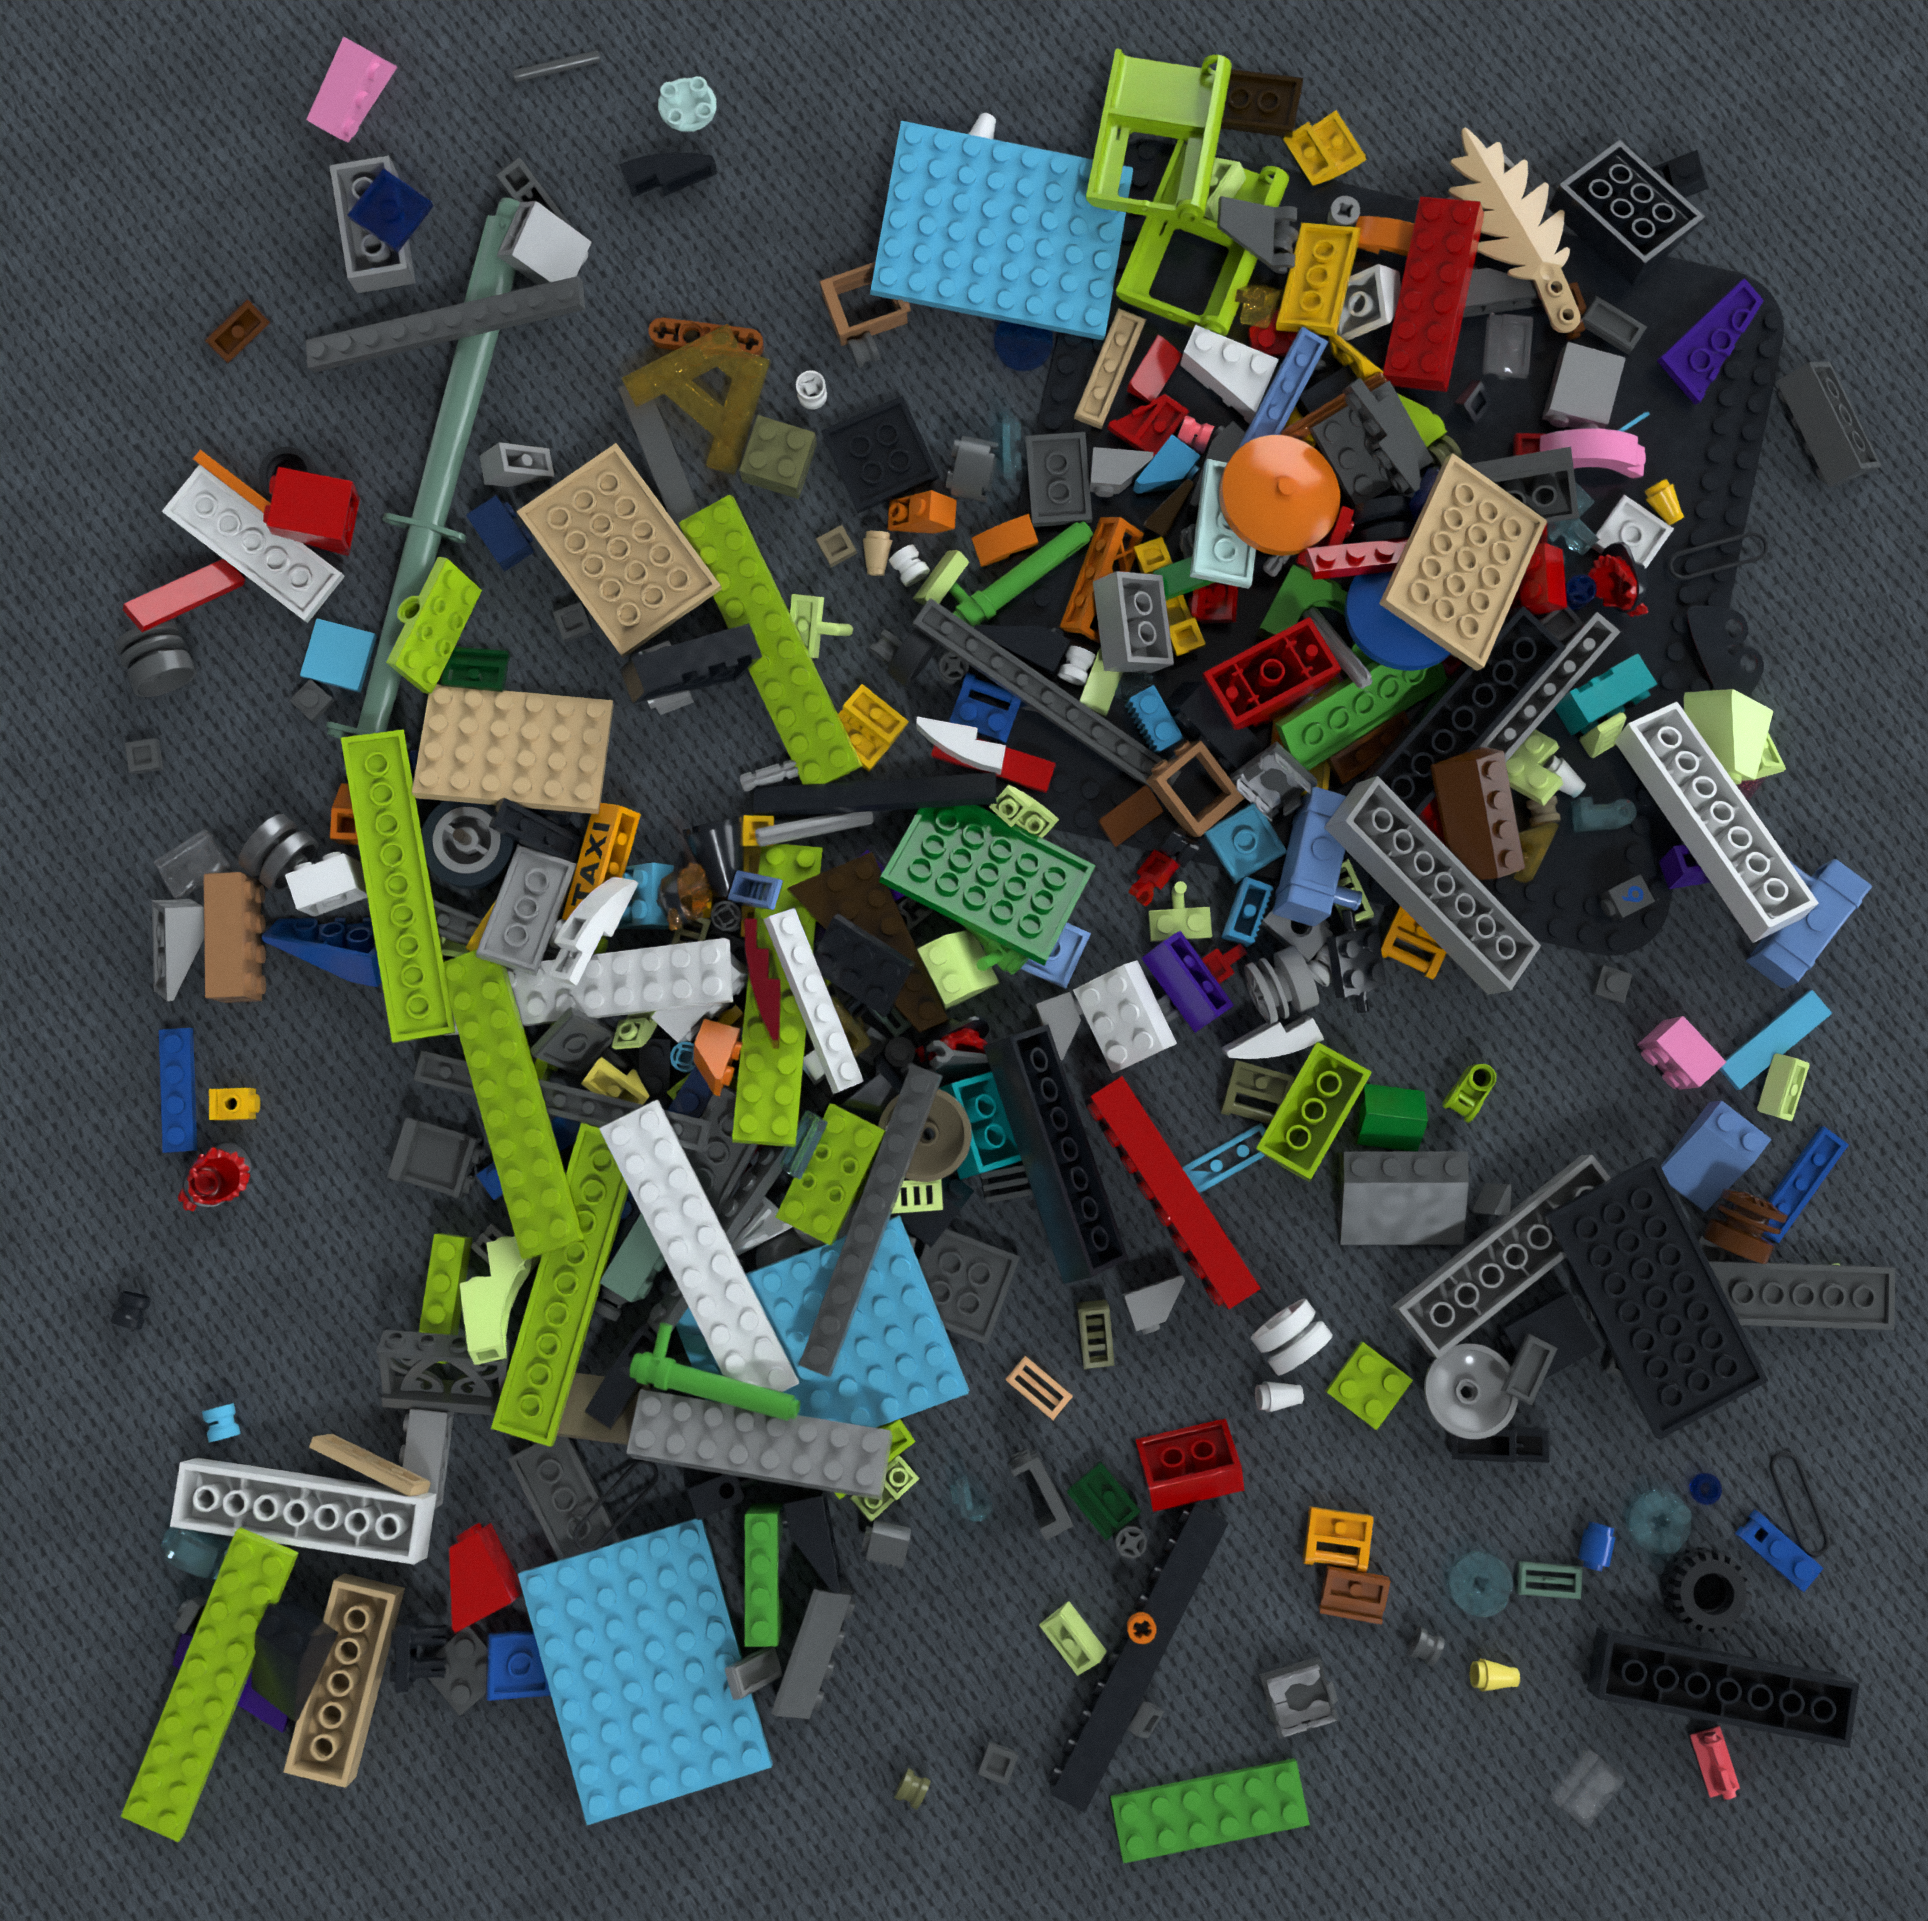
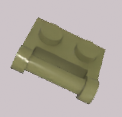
(1255, 1083)

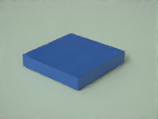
(514, 1666)

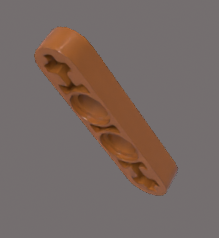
(684, 326)

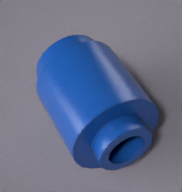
(1597, 1546)

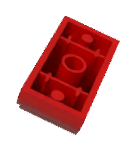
(1272, 676)

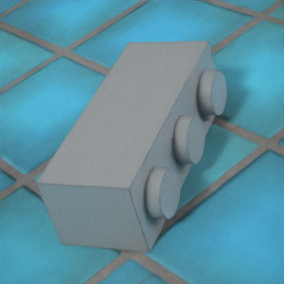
(428, 1447)

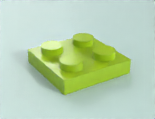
(1369, 1385)

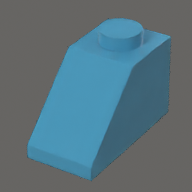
(1169, 468)

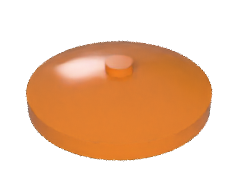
(1279, 495)

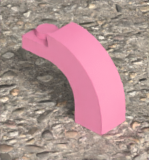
(1600, 449)

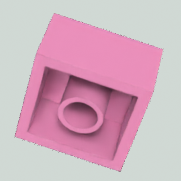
(1680, 1054)

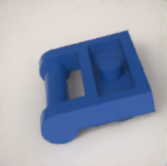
(990, 720)

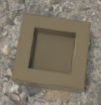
(836, 546)

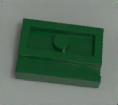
(476, 669)
(1103, 1500)

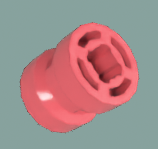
(1188, 431)

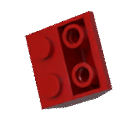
(1543, 582)

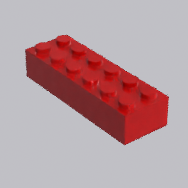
(1433, 293)

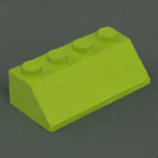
(1313, 1111)

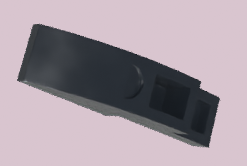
(656, 1069)
(618, 1387)

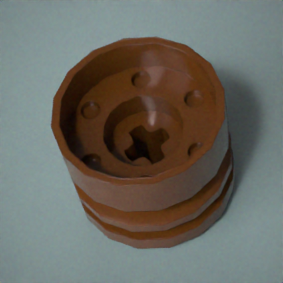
(1745, 1226)

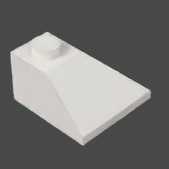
(1369, 301)

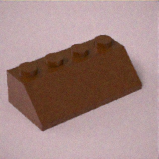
(1478, 812)

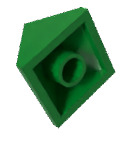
(1392, 1117)

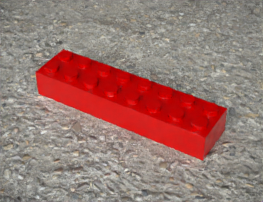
(1173, 1193)

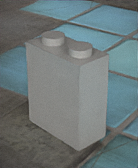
(543, 245)
(1583, 388)

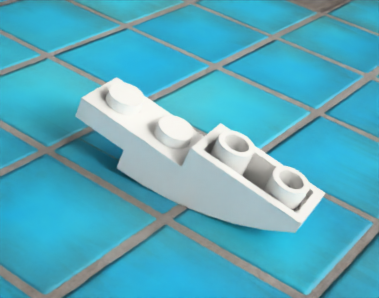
(591, 919)

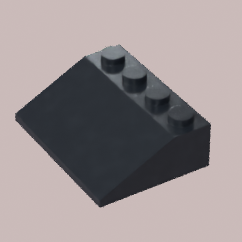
(1625, 211)

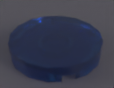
(1022, 352)

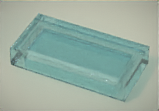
(808, 1136)

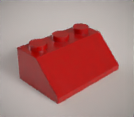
(1190, 1465)

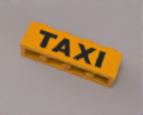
(603, 851)

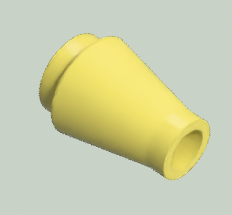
(1491, 1675)

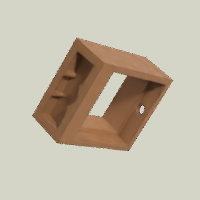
(851, 280)
(1215, 810)

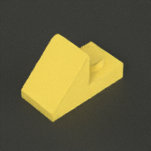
(610, 1081)

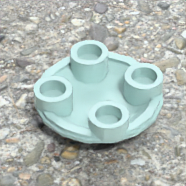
(687, 104)

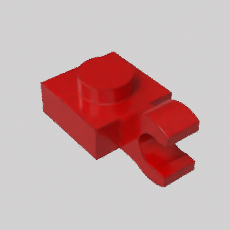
(1152, 874)
(1220, 964)

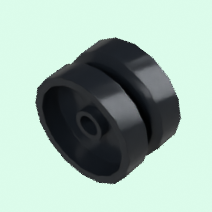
(1382, 519)

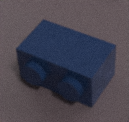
(500, 533)

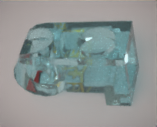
(1601, 816)

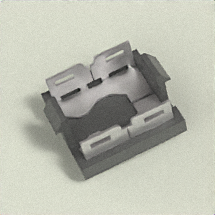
(1273, 781)
(1299, 1697)

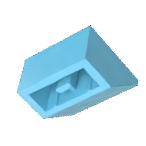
(643, 909)

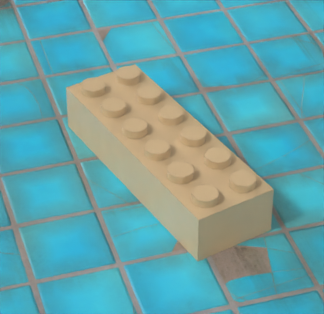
(341, 1704)

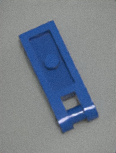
(1779, 1551)

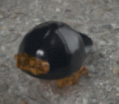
(683, 894)

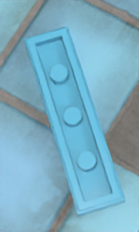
(1774, 1038)
(1203, 1180)

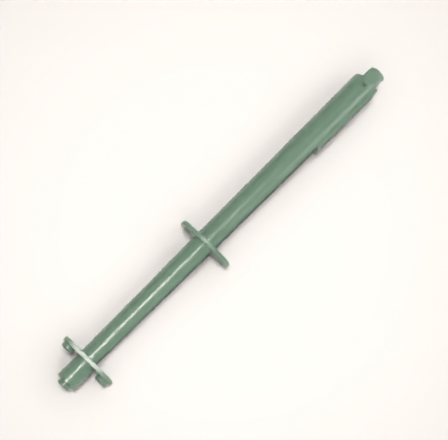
(443, 465)

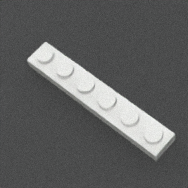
(813, 1000)

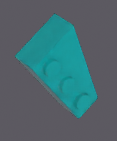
(1605, 695)

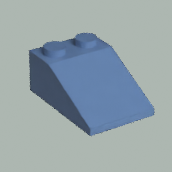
(1713, 1154)

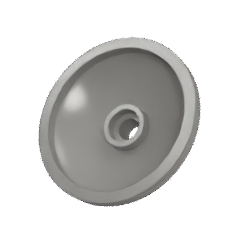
(1483, 1373)

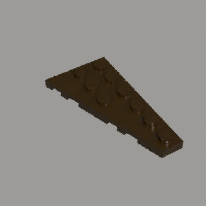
(859, 897)

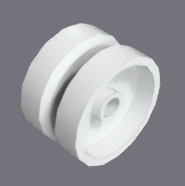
(1291, 1337)

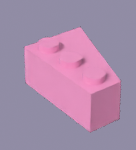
(349, 89)

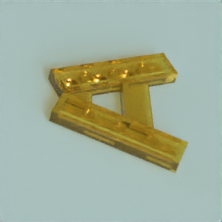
(673, 377)

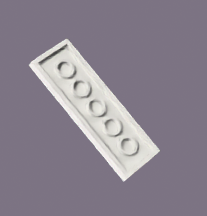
(241, 538)

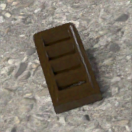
(1165, 515)

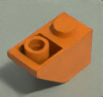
(922, 513)
(342, 818)
(714, 1053)

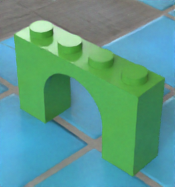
(1299, 594)
(762, 1599)

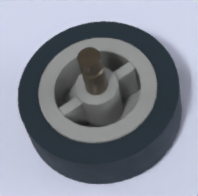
(464, 847)

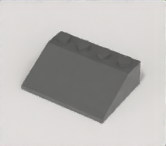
(1402, 1197)

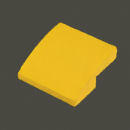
(1325, 149)
(870, 725)

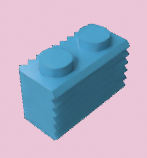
(1154, 720)
(1247, 912)

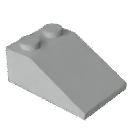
(176, 940)

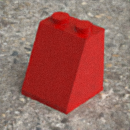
(312, 509)
(480, 1576)

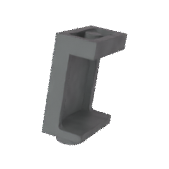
(436, 1158)
(1059, 1518)

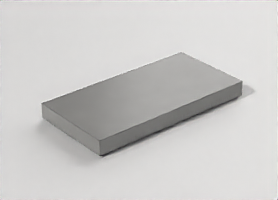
(526, 910)

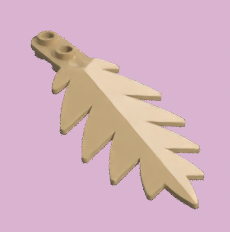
(1518, 223)

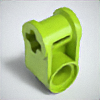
(1469, 1093)

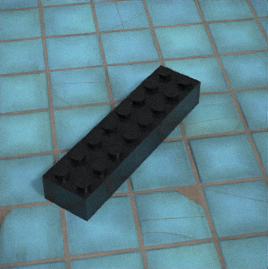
(1466, 708)
(1056, 1154)
(1723, 1687)

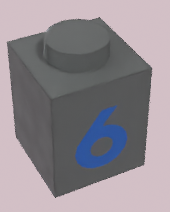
(1626, 898)

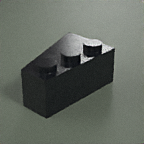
(1202, 718)

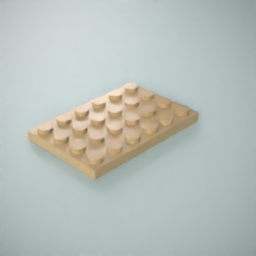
(619, 550)
(1463, 562)
(513, 746)

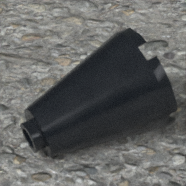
(719, 851)

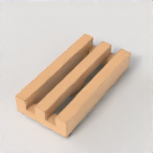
(1018, 1370)

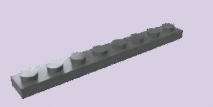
(732, 1219)

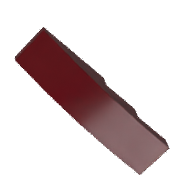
(764, 990)

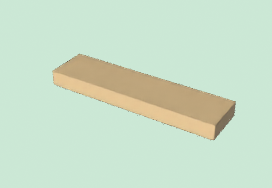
(1109, 368)
(370, 1464)

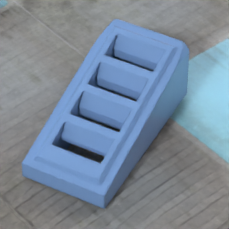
(755, 890)

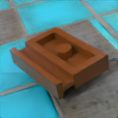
(1354, 1594)

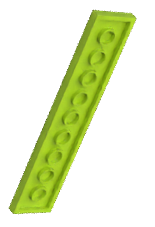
(785, 671)
(397, 886)
(768, 1076)
(511, 1105)
(563, 1298)
(208, 1685)

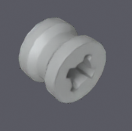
(1345, 204)

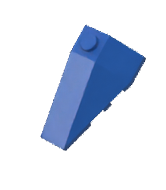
(334, 946)

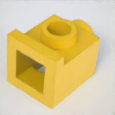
(220, 1104)

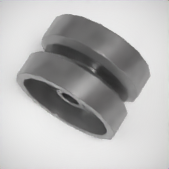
(276, 850)

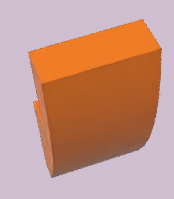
(1384, 234)
(1004, 539)

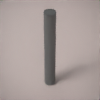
(556, 66)

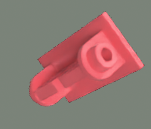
(1715, 1763)

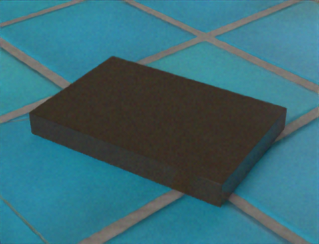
(1262, 103)

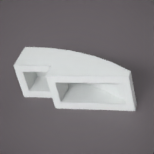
(962, 745)
(1275, 1039)

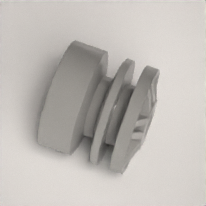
(1287, 982)

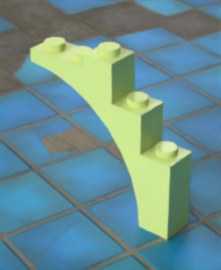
(491, 1298)

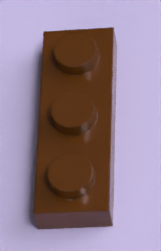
(1366, 750)

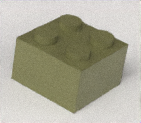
(778, 457)

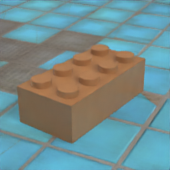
(233, 937)

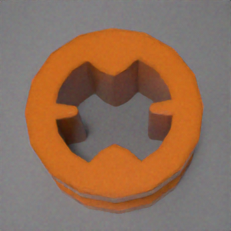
(1142, 1638)

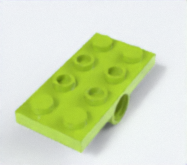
(433, 625)
(833, 1176)

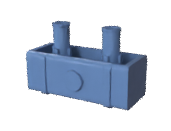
(1313, 864)
(1793, 949)

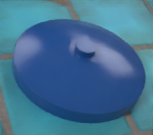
(1381, 632)

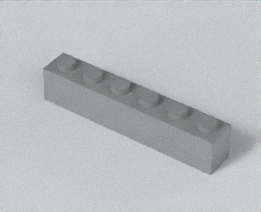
(1552, 685)

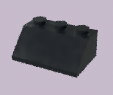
(931, 1224)

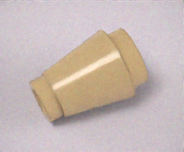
(876, 551)

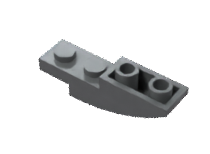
(1395, 445)

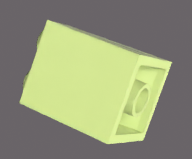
(1732, 728)
(954, 969)

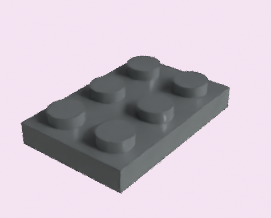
(1058, 479)

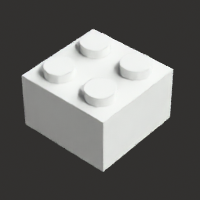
(327, 884)

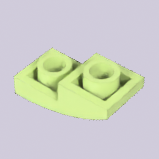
(1021, 809)
(634, 1031)
(897, 1481)

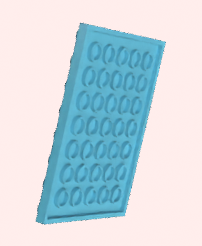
(998, 232)
(893, 1352)
(638, 1671)

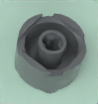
(973, 468)

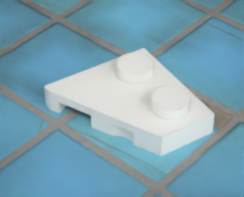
(759, 1227)

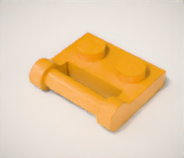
(1408, 930)
(1340, 1529)

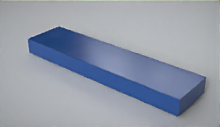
(1805, 1177)

